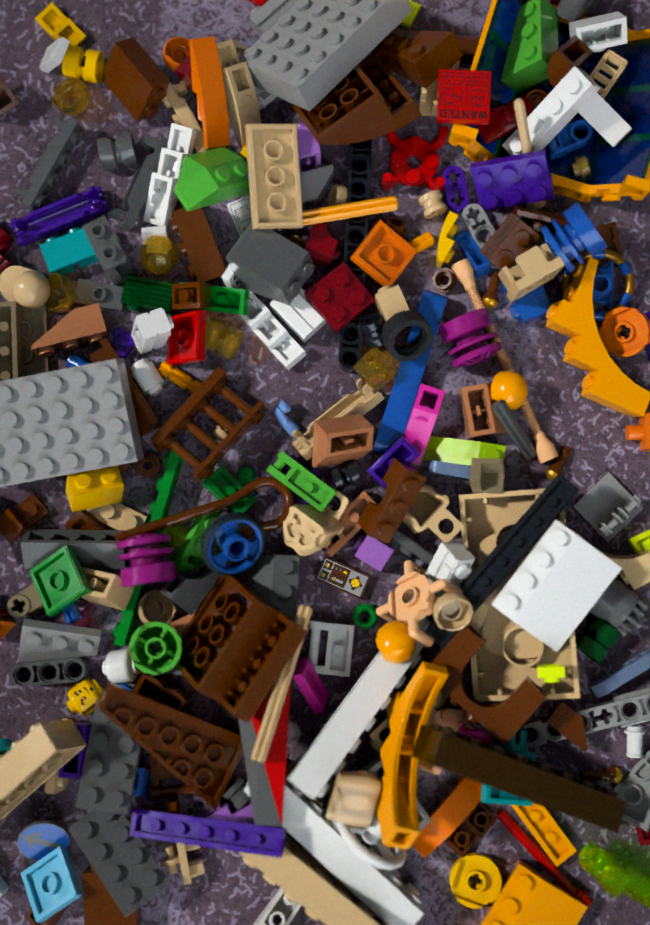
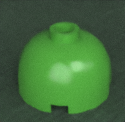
(156, 647)

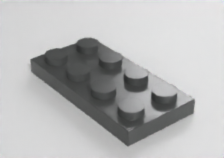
(108, 768)
(119, 859)

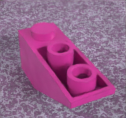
(423, 418)

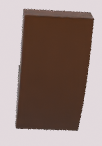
(471, 829)

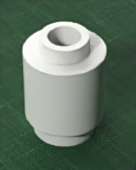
(147, 377)

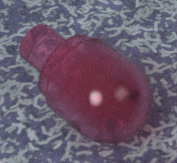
(86, 613)

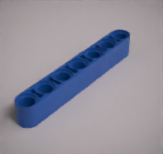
(408, 378)

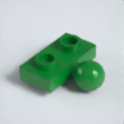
(223, 484)

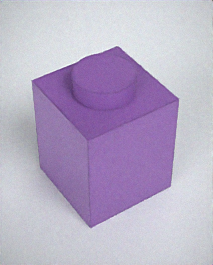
(372, 552)

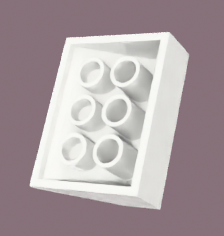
(556, 586)

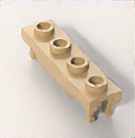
(183, 113)
(350, 404)

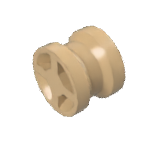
(432, 204)

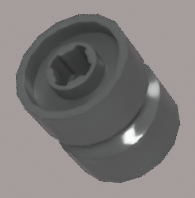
(117, 151)

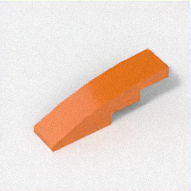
(210, 91)

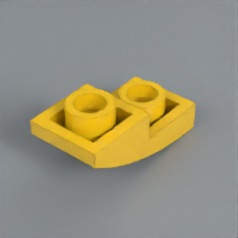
(444, 246)

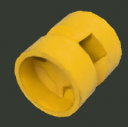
(83, 64)

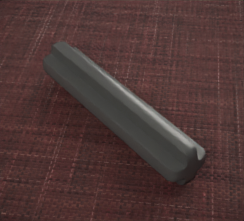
(514, 429)

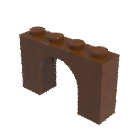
(499, 719)

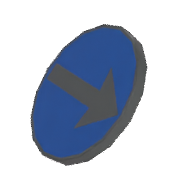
(42, 838)

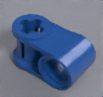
(566, 141)

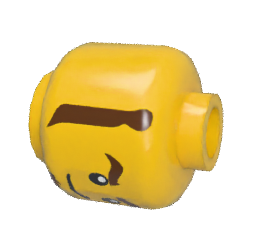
(84, 696)

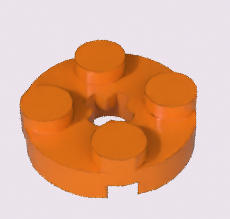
(638, 337)

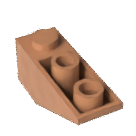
(77, 327)

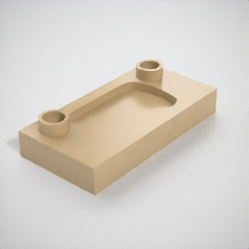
(509, 650)

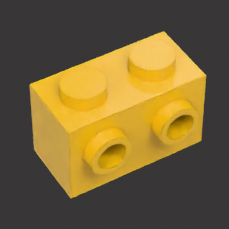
(94, 488)

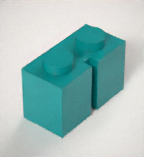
(67, 250)

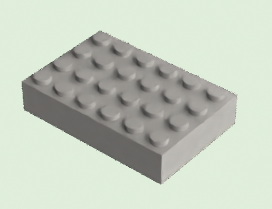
(319, 46)
(67, 422)

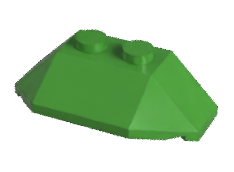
(211, 178)

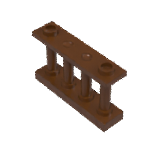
(200, 402)

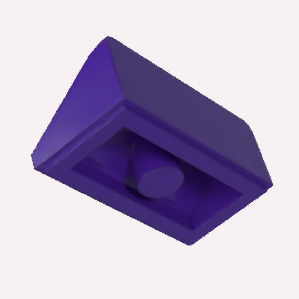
(402, 450)

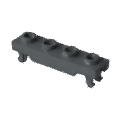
(48, 168)
(139, 186)

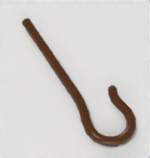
(218, 505)

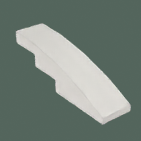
(161, 193)
(272, 333)

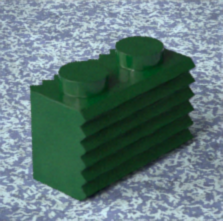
(146, 294)

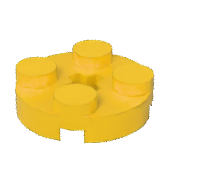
(482, 893)

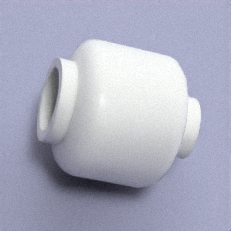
(120, 667)

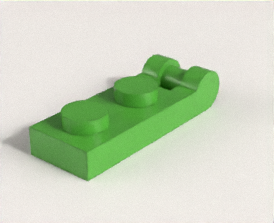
(302, 482)
(192, 543)

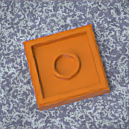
(383, 254)

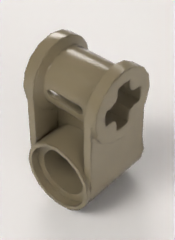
(30, 597)

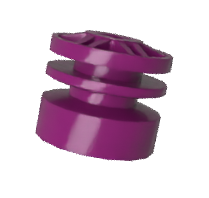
(470, 338)
(146, 560)

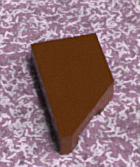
(84, 521)
(568, 724)

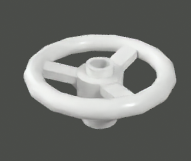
(372, 836)

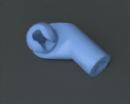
(284, 420)

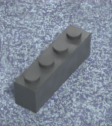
(92, 547)

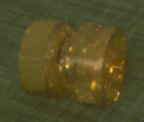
(214, 338)

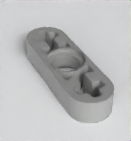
(470, 224)

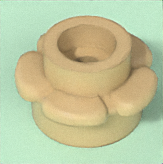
(220, 433)

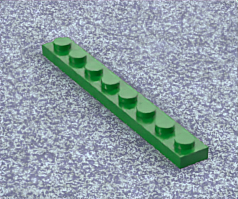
(158, 509)

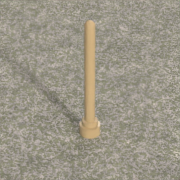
(525, 140)

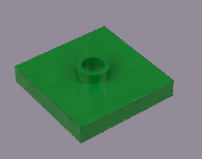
(59, 580)

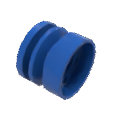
(573, 237)

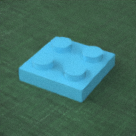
(51, 884)

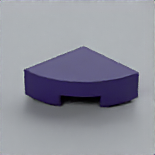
(122, 342)

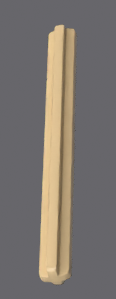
(278, 695)

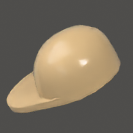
(24, 286)

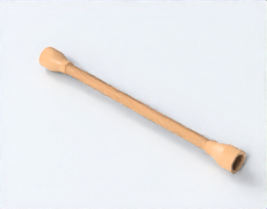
(543, 446)

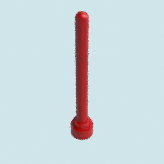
(543, 860)

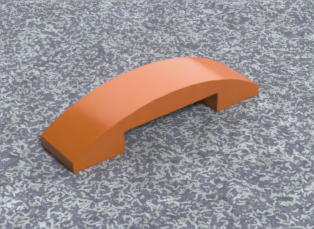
(448, 815)

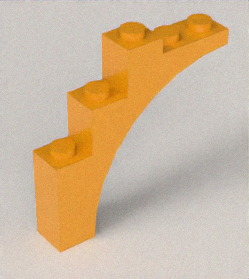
(585, 350)
(397, 795)

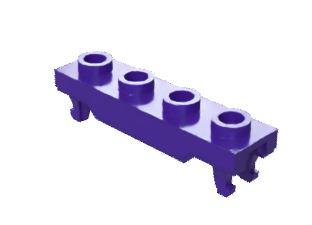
(59, 216)

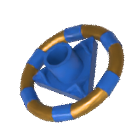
(604, 281)

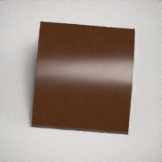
(361, 106)
(237, 646)

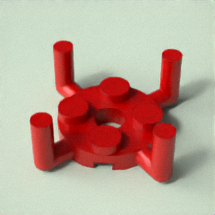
(424, 152)

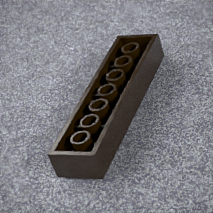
(518, 776)

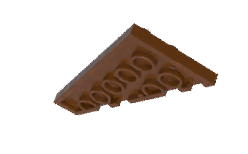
(185, 744)

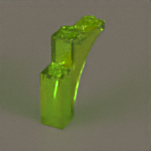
(615, 873)

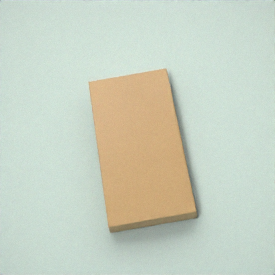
(274, 176)

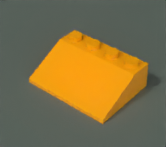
(533, 900)

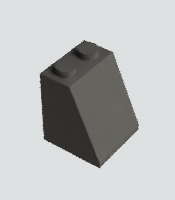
(269, 264)

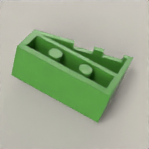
(531, 45)

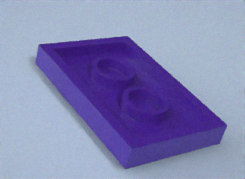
(513, 180)

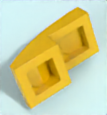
(58, 25)

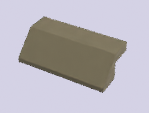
(18, 331)

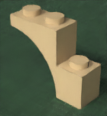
(634, 567)

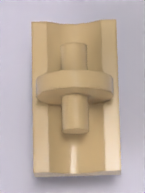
(189, 868)

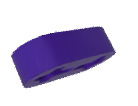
(461, 189)

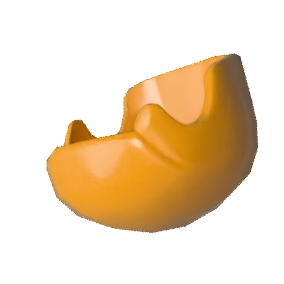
(510, 388)
(395, 642)

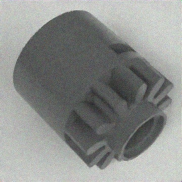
(621, 607)

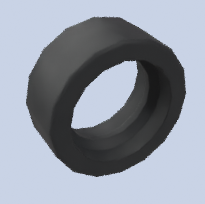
(418, 346)

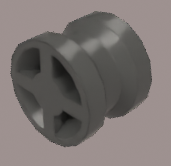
(236, 793)

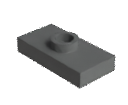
(94, 292)
(411, 548)

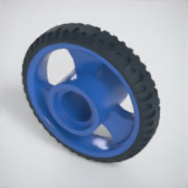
(229, 535)

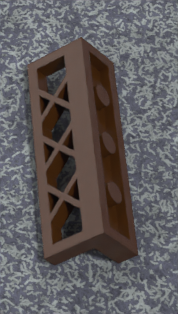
(145, 414)

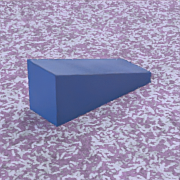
(471, 251)

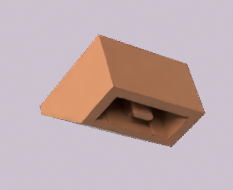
(478, 412)
(341, 440)

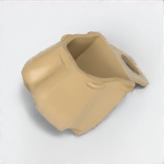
(428, 511)
(311, 530)
(354, 798)

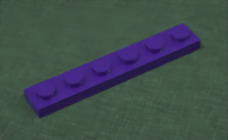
(208, 832)

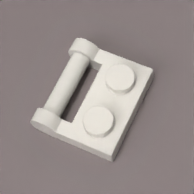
(338, 647)

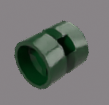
(597, 639)

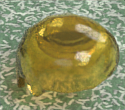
(69, 88)
(159, 255)
(68, 294)

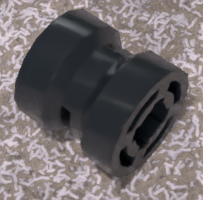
(372, 328)
(351, 475)

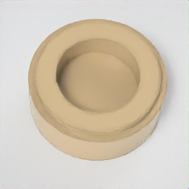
(337, 195)

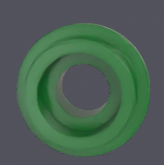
(365, 624)

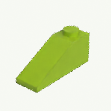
(461, 451)

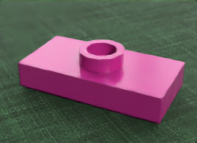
(310, 685)

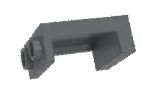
(109, 250)

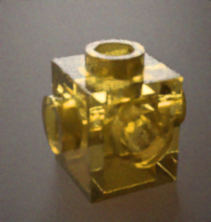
(376, 368)

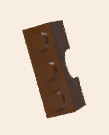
(403, 486)

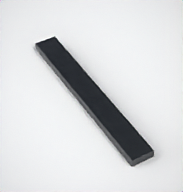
(511, 549)

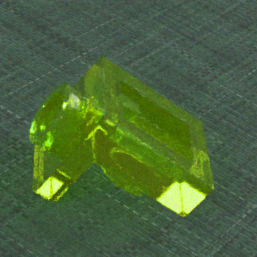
(177, 534)

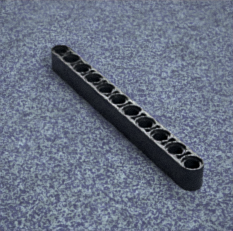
(354, 227)

